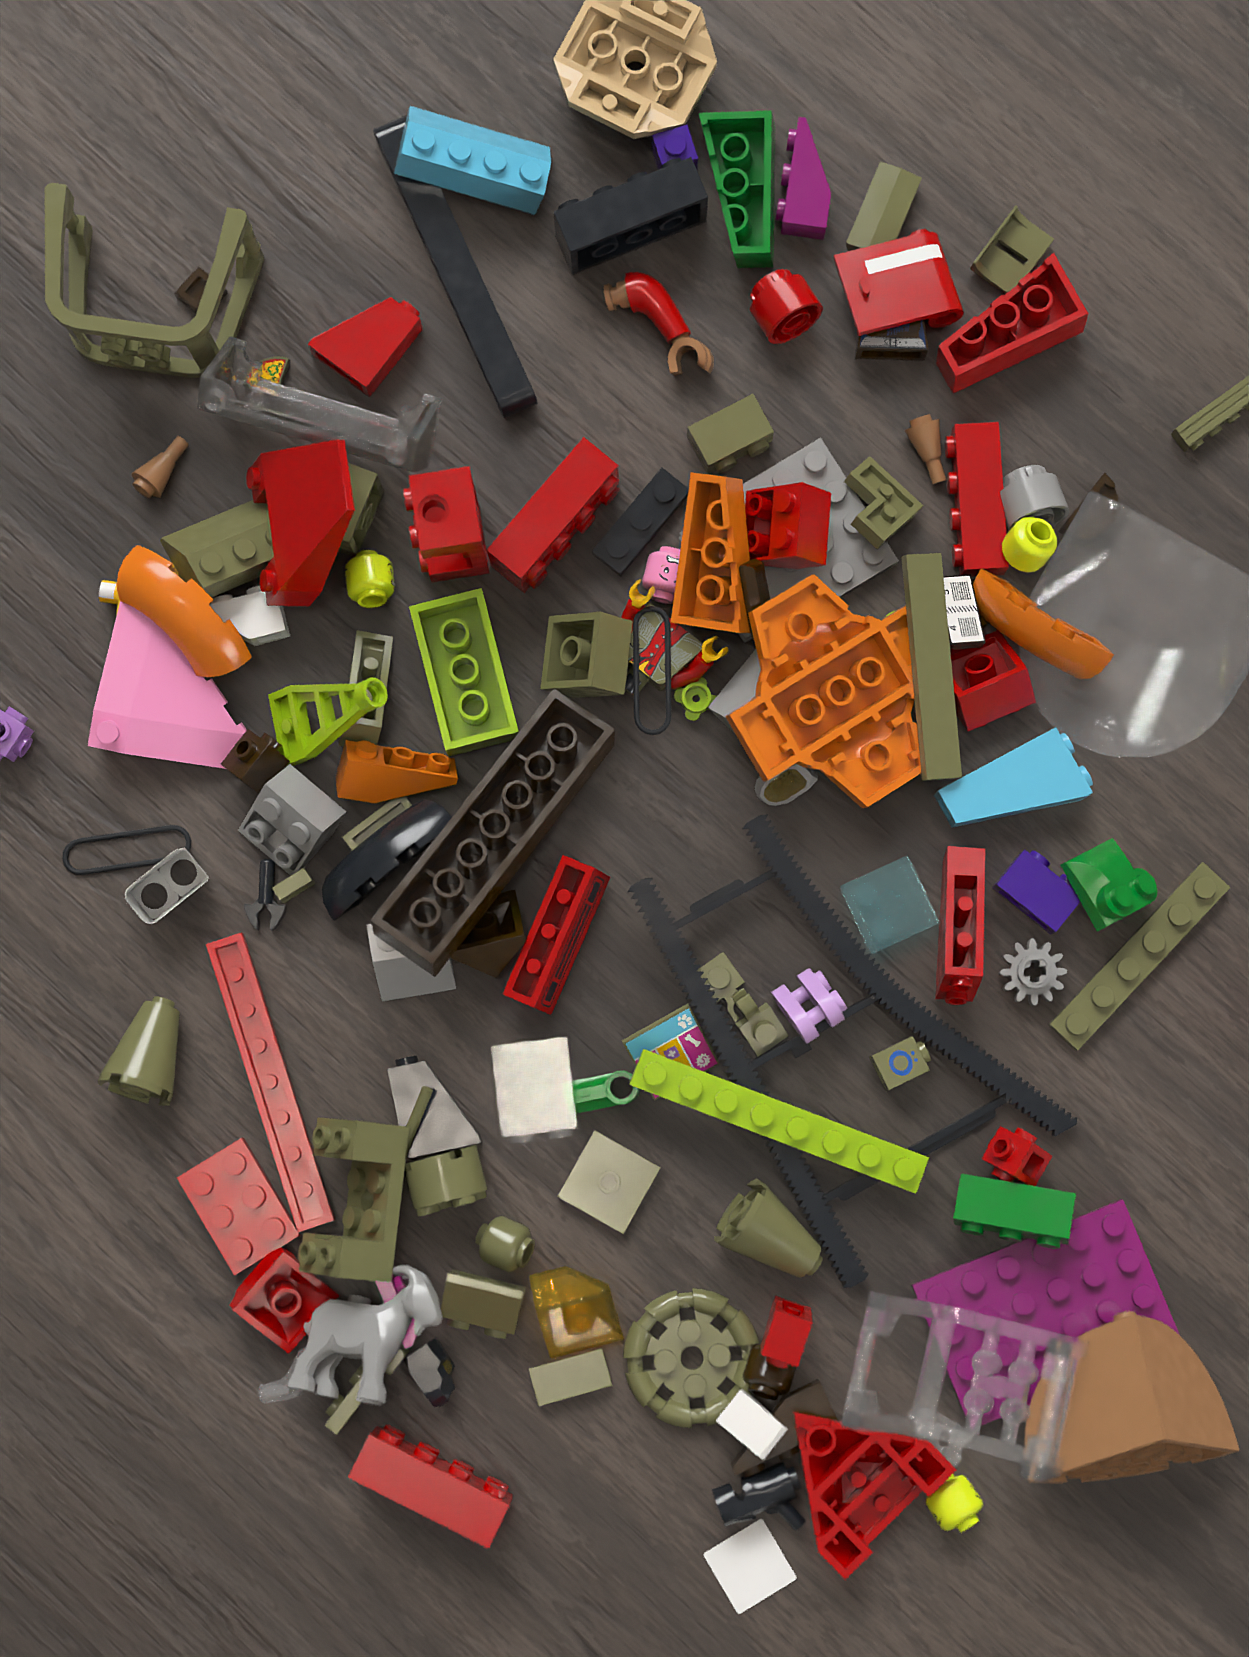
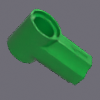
(598, 1093)

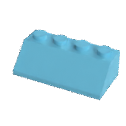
(473, 160)

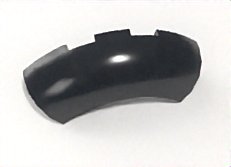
(380, 854)

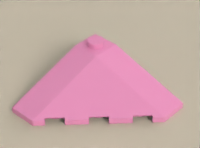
(155, 701)

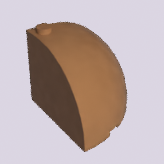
(1137, 1405)

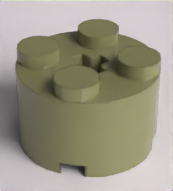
(445, 1178)

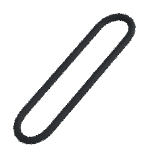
(667, 669)
(120, 835)

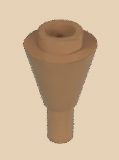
(926, 440)
(154, 475)

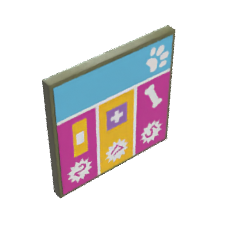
(674, 1037)

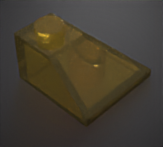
(574, 1311)

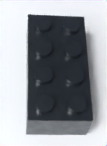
(630, 214)

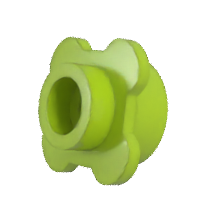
(685, 696)

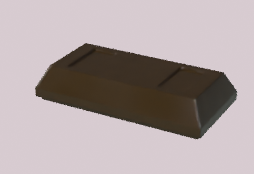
(754, 585)

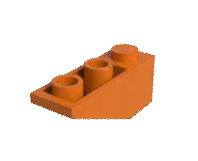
(386, 773)

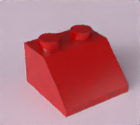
(989, 682)

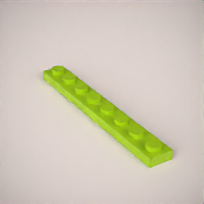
(779, 1121)

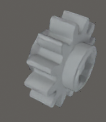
(1022, 961)

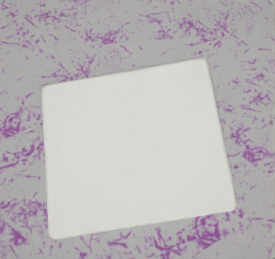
(750, 1566)

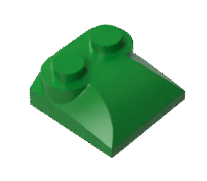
(1109, 884)

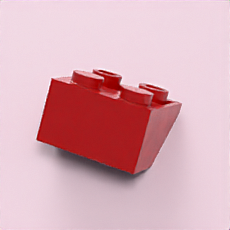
(788, 525)

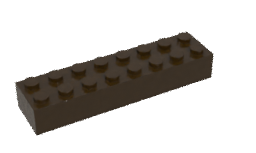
(493, 832)

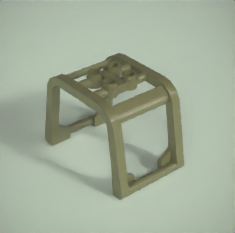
(138, 343)

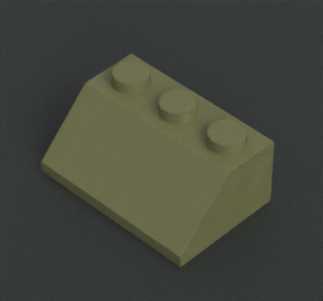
(223, 548)

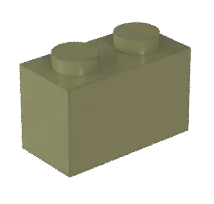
(730, 435)

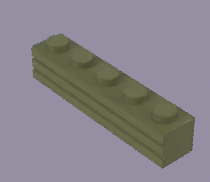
(1213, 416)

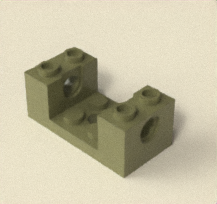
(372, 1201)

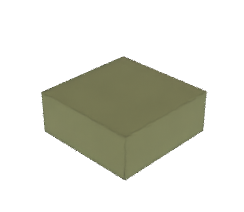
(294, 885)

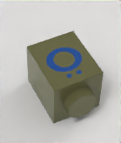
(901, 1062)

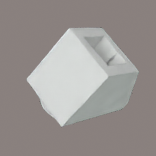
(252, 616)

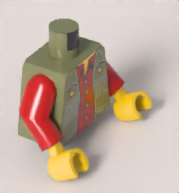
(688, 655)

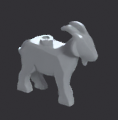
(364, 1333)

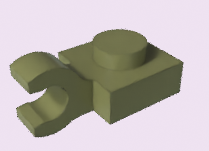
(759, 1025)

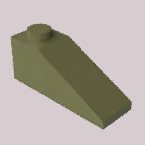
(369, 660)

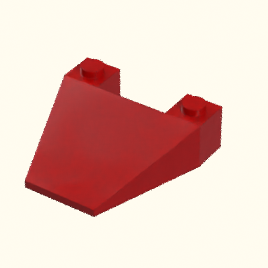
(308, 517)

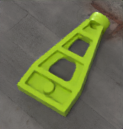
(292, 721)

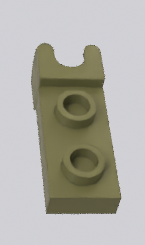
(343, 1408)

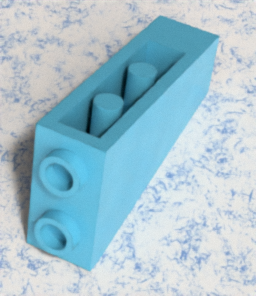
(1019, 782)

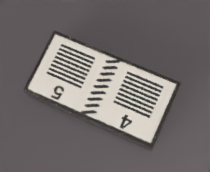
(963, 613)

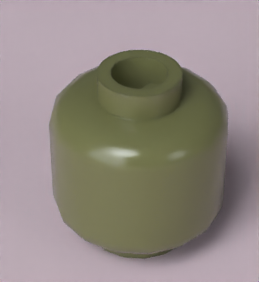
(505, 1244)

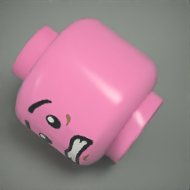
(662, 574)

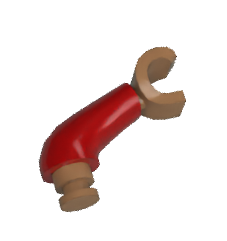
(650, 297)

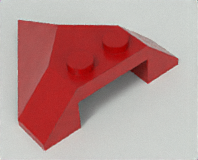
(861, 1483)

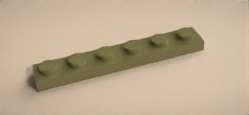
(1139, 956)

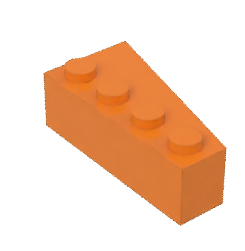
(710, 556)

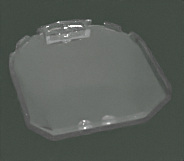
(1164, 613)

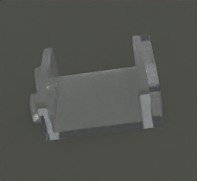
(534, 1089)

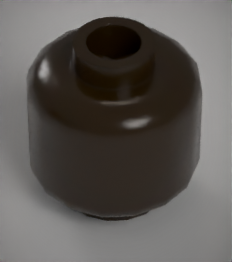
(766, 1379)

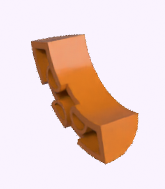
(181, 612)
(1036, 630)

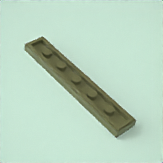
(931, 666)

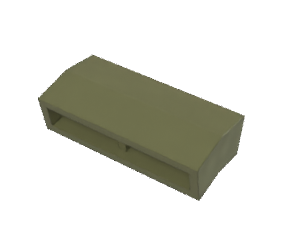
(883, 207)

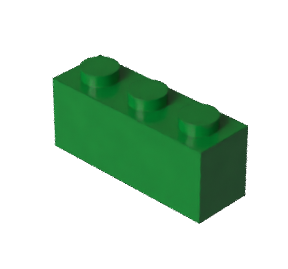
(1014, 1211)

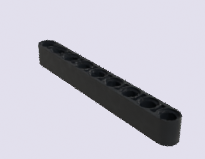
(461, 281)

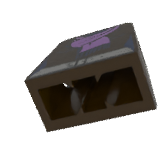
(895, 343)

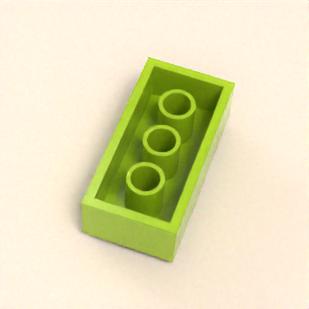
(464, 672)

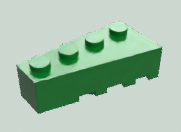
(744, 172)

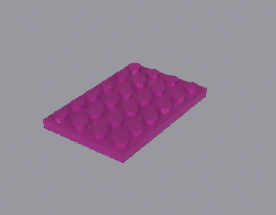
(1049, 1289)

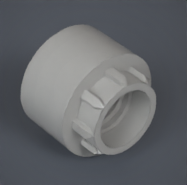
(1033, 494)

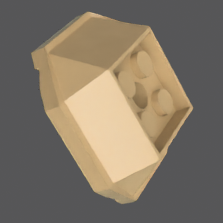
(661, 35)

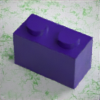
(1037, 891)

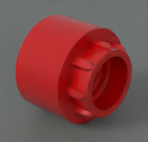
(784, 306)

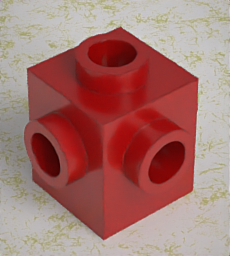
(1016, 1156)

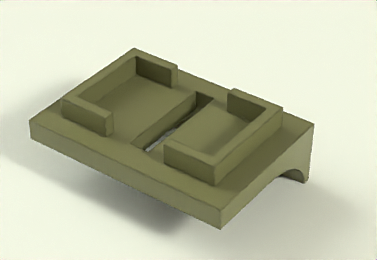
(1021, 238)

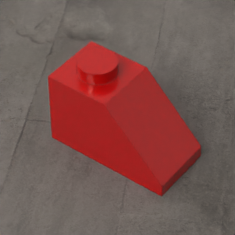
(786, 1332)

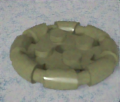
(668, 1350)

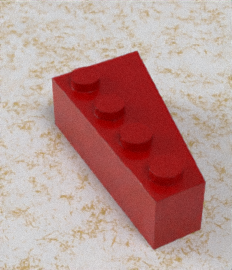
(1015, 327)

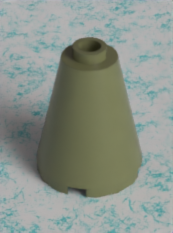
(146, 1055)
(768, 1232)

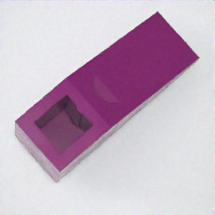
(808, 192)

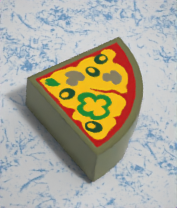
(275, 369)

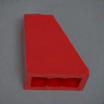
(368, 343)

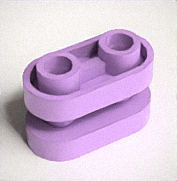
(816, 988)

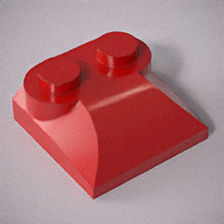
(280, 1298)

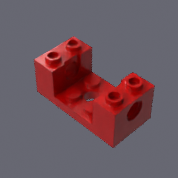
(447, 524)

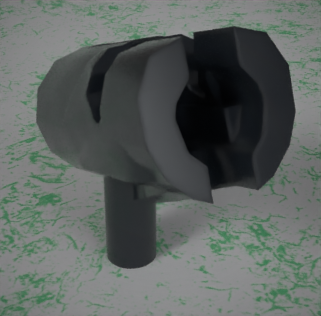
(764, 1491)

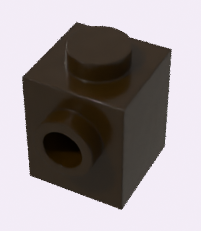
(255, 760)

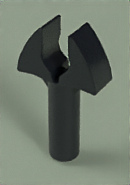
(265, 897)

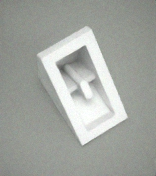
(752, 1424)

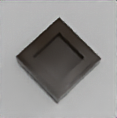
(192, 289)

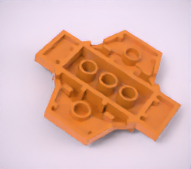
(831, 693)

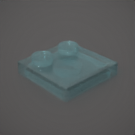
(889, 904)

